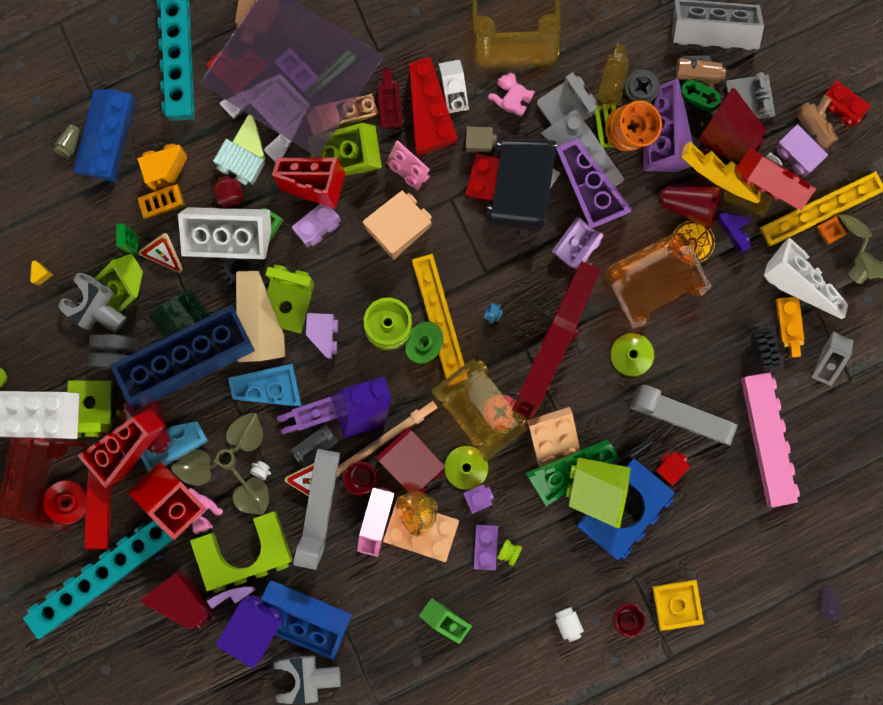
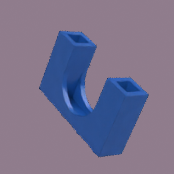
(654, 497)

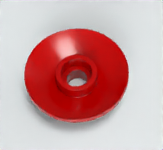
(69, 492)

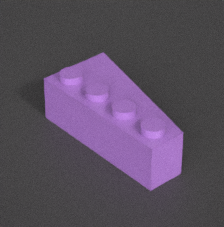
(593, 188)

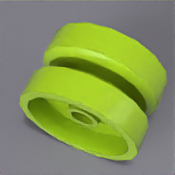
(390, 336)

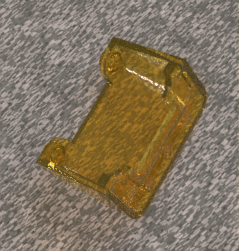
(480, 409)

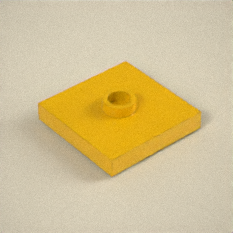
(677, 605)

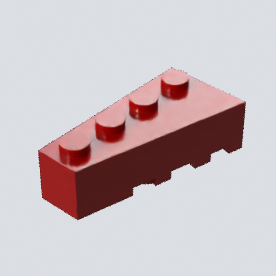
(431, 117)

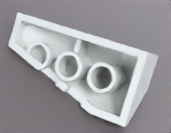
(797, 277)

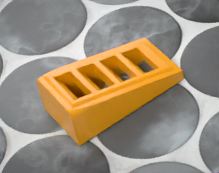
(175, 189)

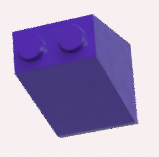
(362, 406)
(250, 631)

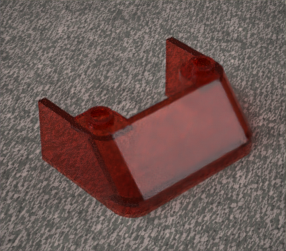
(27, 477)

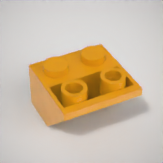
(162, 167)

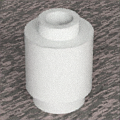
(569, 624)

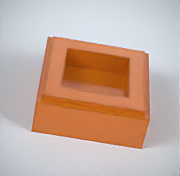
(831, 230)

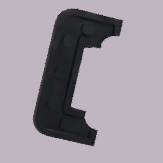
(522, 183)

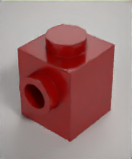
(672, 467)

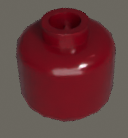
(228, 192)

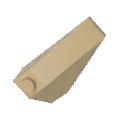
(258, 318)

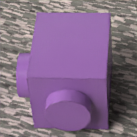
(479, 498)

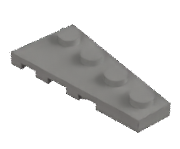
(574, 126)

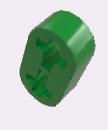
(698, 97)

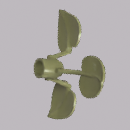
(866, 264)
(195, 466)

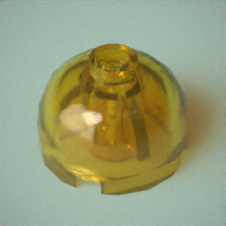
(418, 512)

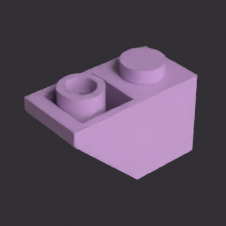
(321, 330)

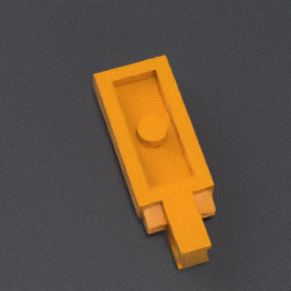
(790, 324)

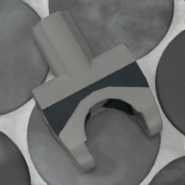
(94, 305)
(307, 679)

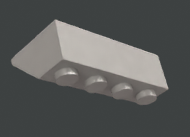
(717, 24)

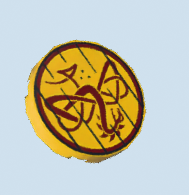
(699, 237)

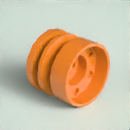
(644, 126)

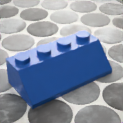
(105, 134)
(307, 620)

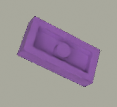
(485, 547)

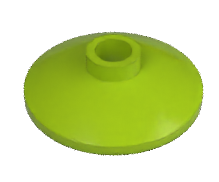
(624, 363)
(454, 470)

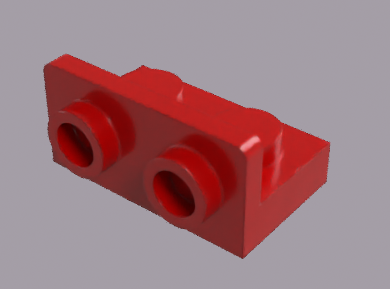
(846, 104)

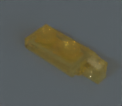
(614, 76)

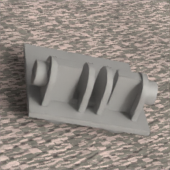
(756, 94)

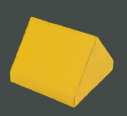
(39, 273)

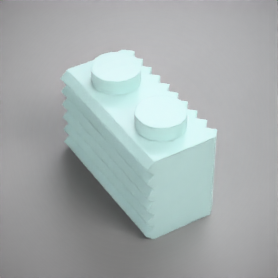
(239, 162)

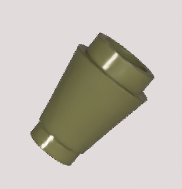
(67, 142)

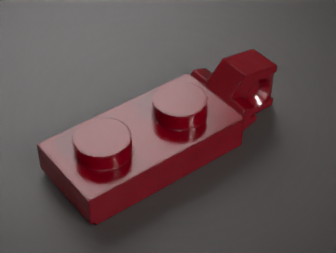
(389, 102)

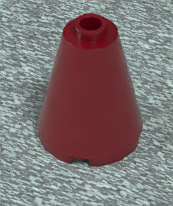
(693, 202)
(162, 440)

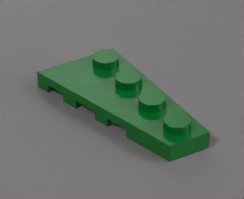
(553, 479)

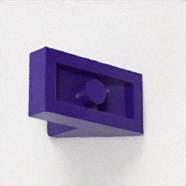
(731, 226)

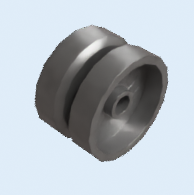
(113, 349)

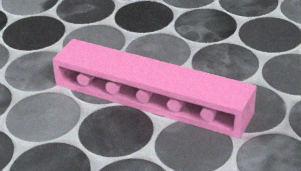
(769, 440)

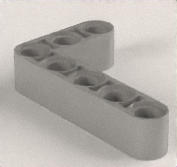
(651, 402)
(318, 510)

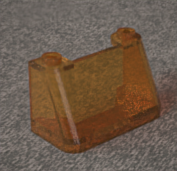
(656, 277)

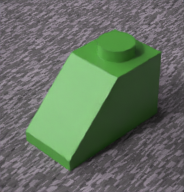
(445, 621)

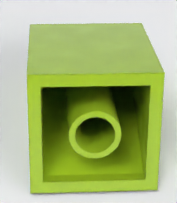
(599, 490)

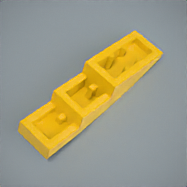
(719, 173)

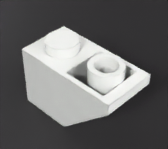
(454, 86)

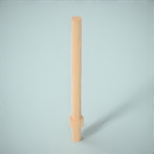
(416, 417)

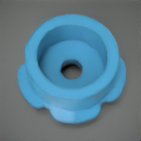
(493, 313)

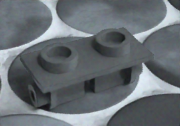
(307, 449)

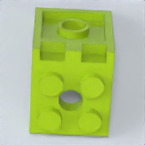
(293, 288)
(99, 418)

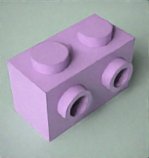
(800, 151)
(316, 224)

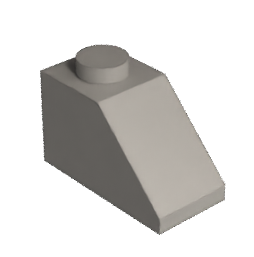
(833, 358)

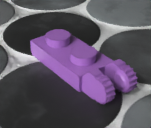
(309, 415)

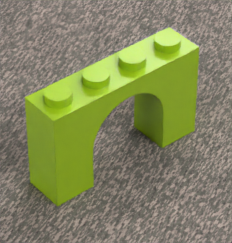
(218, 572)

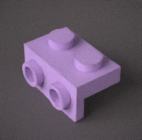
(577, 243)

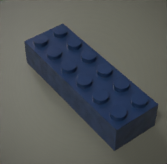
(182, 358)

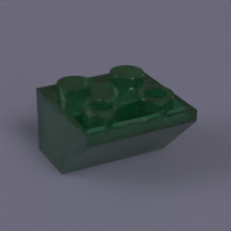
(178, 313)

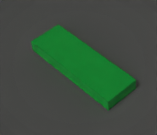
(126, 239)

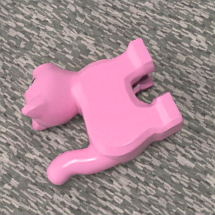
(516, 94)
(201, 524)

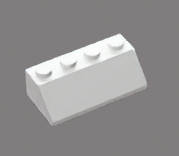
(224, 232)

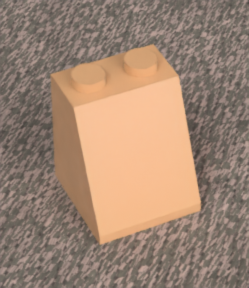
(397, 224)

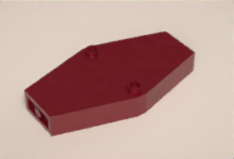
(553, 348)

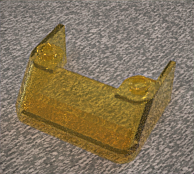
(516, 48)

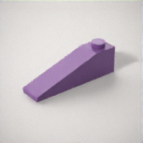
(666, 151)

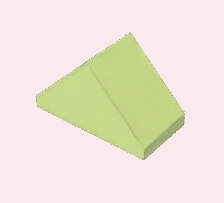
(249, 138)

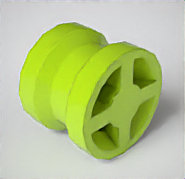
(509, 552)

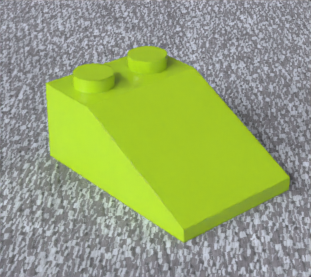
(355, 148)

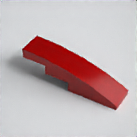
(97, 514)

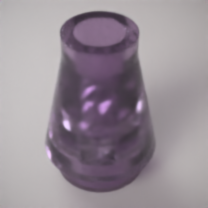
(830, 605)

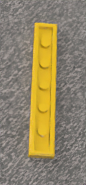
(822, 209)
(438, 312)

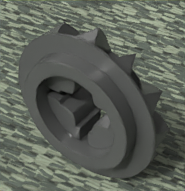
(643, 77)

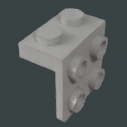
(566, 98)

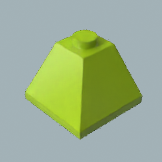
(124, 280)

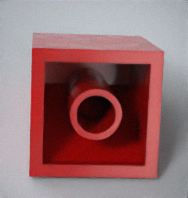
(166, 500)

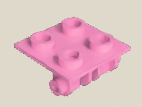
(407, 166)

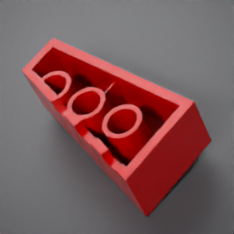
(121, 449)

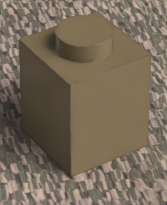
(480, 139)

